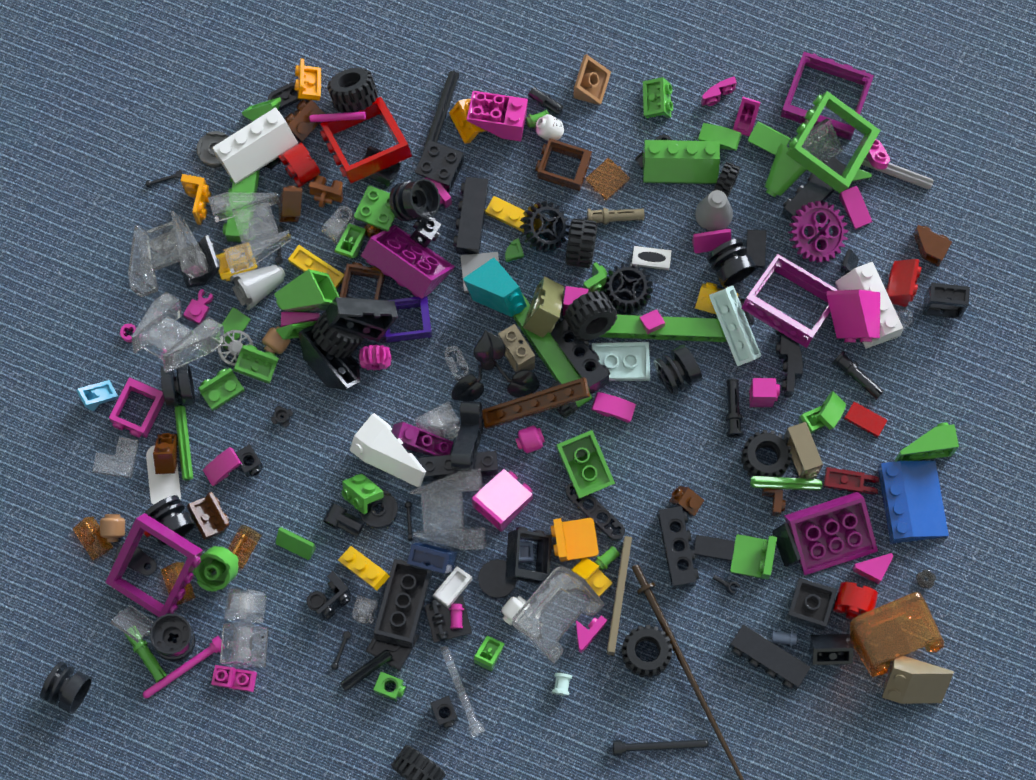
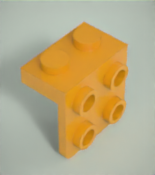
(574, 539)

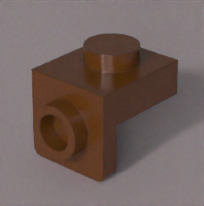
(687, 499)
(778, 504)

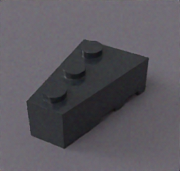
(362, 316)

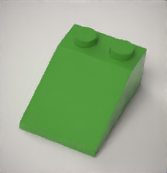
(936, 443)
(585, 464)

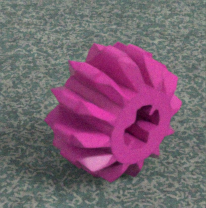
(375, 357)

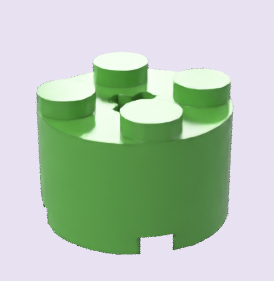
(216, 568)

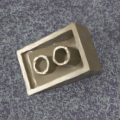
(916, 682)

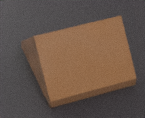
(591, 81)

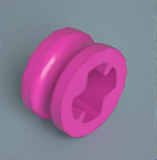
(129, 327)

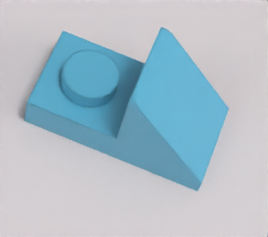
(97, 394)

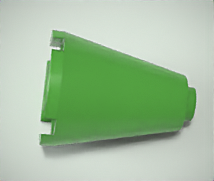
(783, 172)

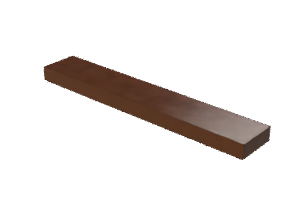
(536, 403)

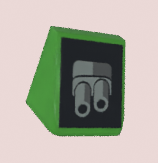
(861, 176)

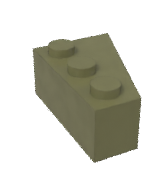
(544, 307)

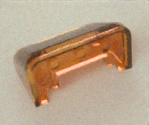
(894, 632)

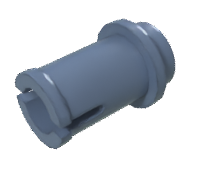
(784, 638)

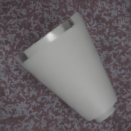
(714, 211)
(256, 284)

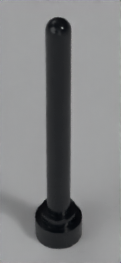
(621, 747)

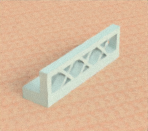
(735, 325)

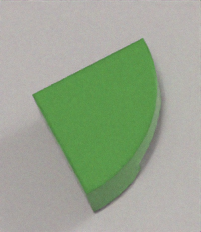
(514, 251)

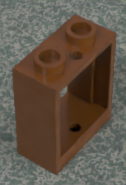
(567, 149)
(360, 270)

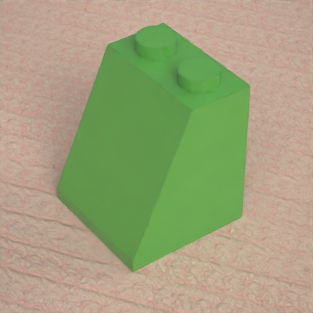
(307, 293)

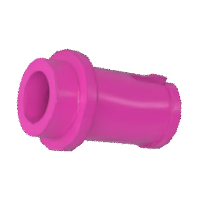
(456, 616)

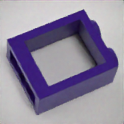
(412, 303)

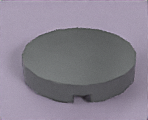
(205, 148)

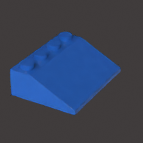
(912, 501)

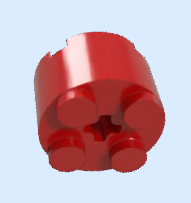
(299, 164)
(854, 600)

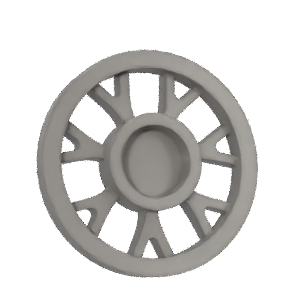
(234, 346)

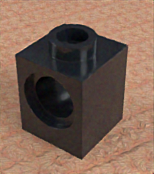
(248, 453)
(444, 703)

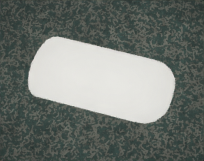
(161, 485)

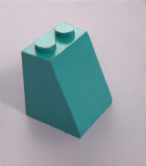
(495, 288)

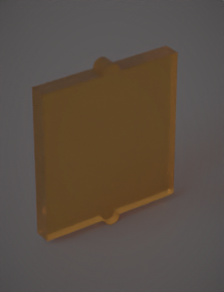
(607, 178)

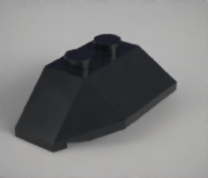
(333, 371)

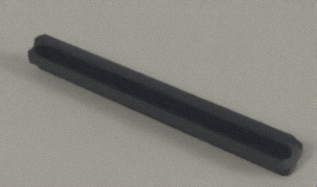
(443, 107)

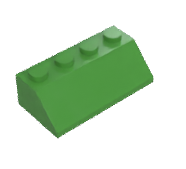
(681, 161)

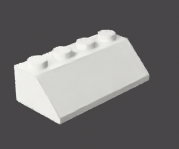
(255, 145)
(867, 278)

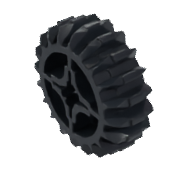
(534, 215)
(640, 279)

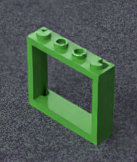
(813, 164)

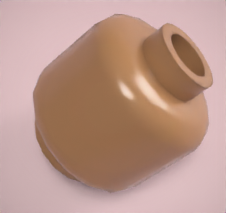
(273, 341)
(112, 527)

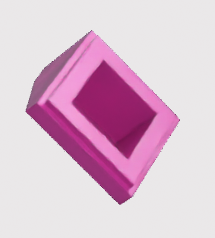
(652, 321)

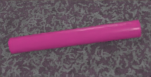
(337, 117)

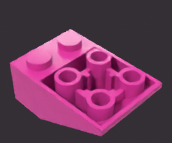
(498, 114)

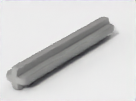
(903, 174)

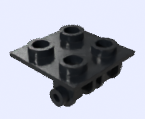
(440, 621)

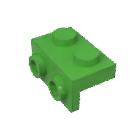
(598, 279)
(256, 363)
(360, 492)

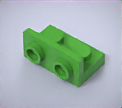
(657, 98)
(220, 388)

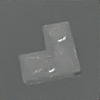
(119, 464)

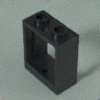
(946, 297)
(542, 559)

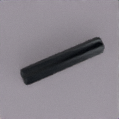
(366, 670)

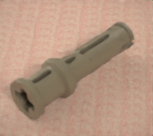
(605, 216)

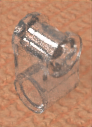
(336, 225)

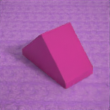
(746, 116)
(874, 568)

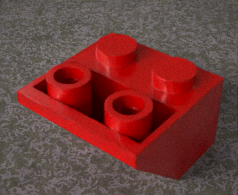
(902, 281)

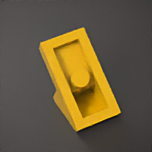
(594, 577)

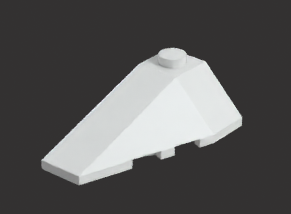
(381, 449)

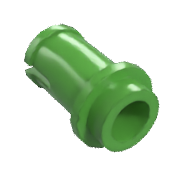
(532, 119)
(609, 556)

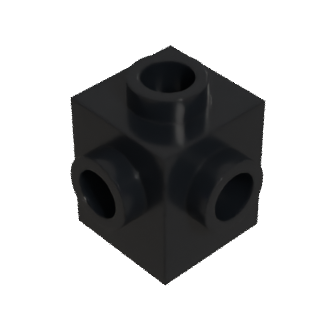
(425, 231)

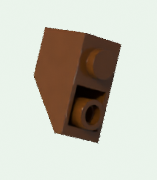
(290, 204)
(931, 245)
(165, 454)

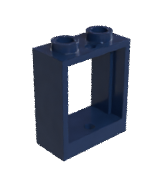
(437, 558)

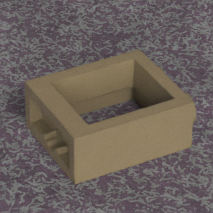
(518, 355)
(803, 451)

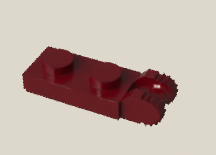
(849, 481)

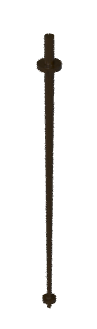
(658, 613)

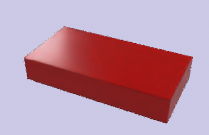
(865, 419)

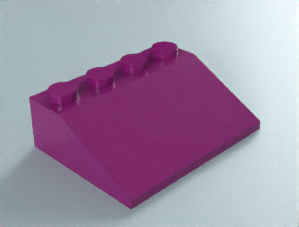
(407, 261)
(832, 532)

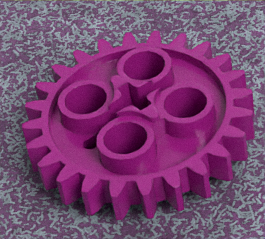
(807, 219)

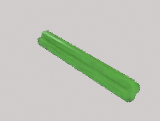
(183, 442)
(785, 483)

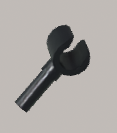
(726, 584)

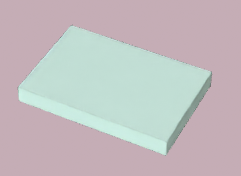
(624, 360)

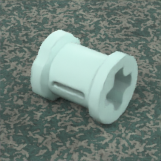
(561, 684)

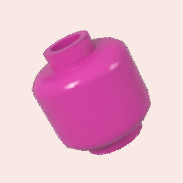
(530, 439)

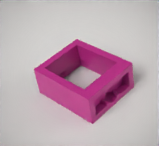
(147, 391)

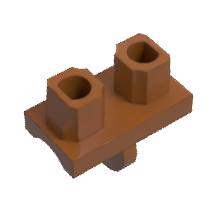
(324, 193)

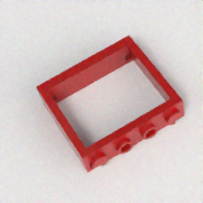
(375, 162)

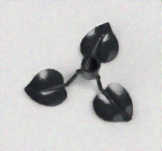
(486, 351)

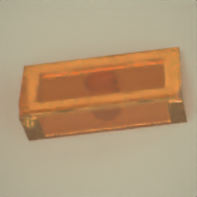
(89, 535)
(244, 544)
(170, 576)

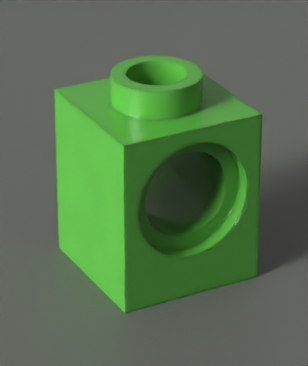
(383, 680)

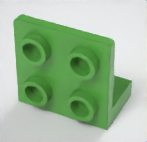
(375, 209)
(753, 556)

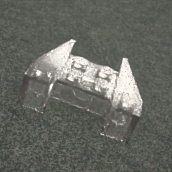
(254, 224)
(160, 248)
(170, 339)
(445, 514)

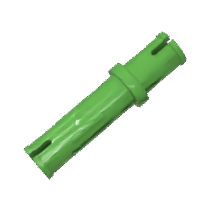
(148, 658)

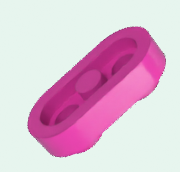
(878, 156)

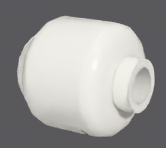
(549, 127)
(511, 607)

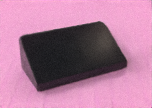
(786, 545)

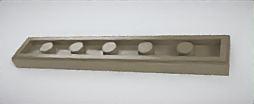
(619, 595)

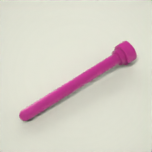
(215, 646)

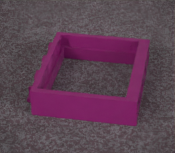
(829, 66)
(776, 318)
(193, 552)

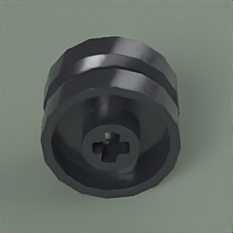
(175, 385)

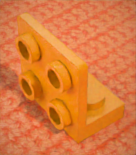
(459, 116)
(197, 188)

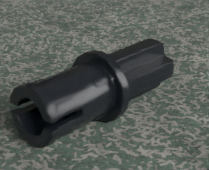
(545, 100)

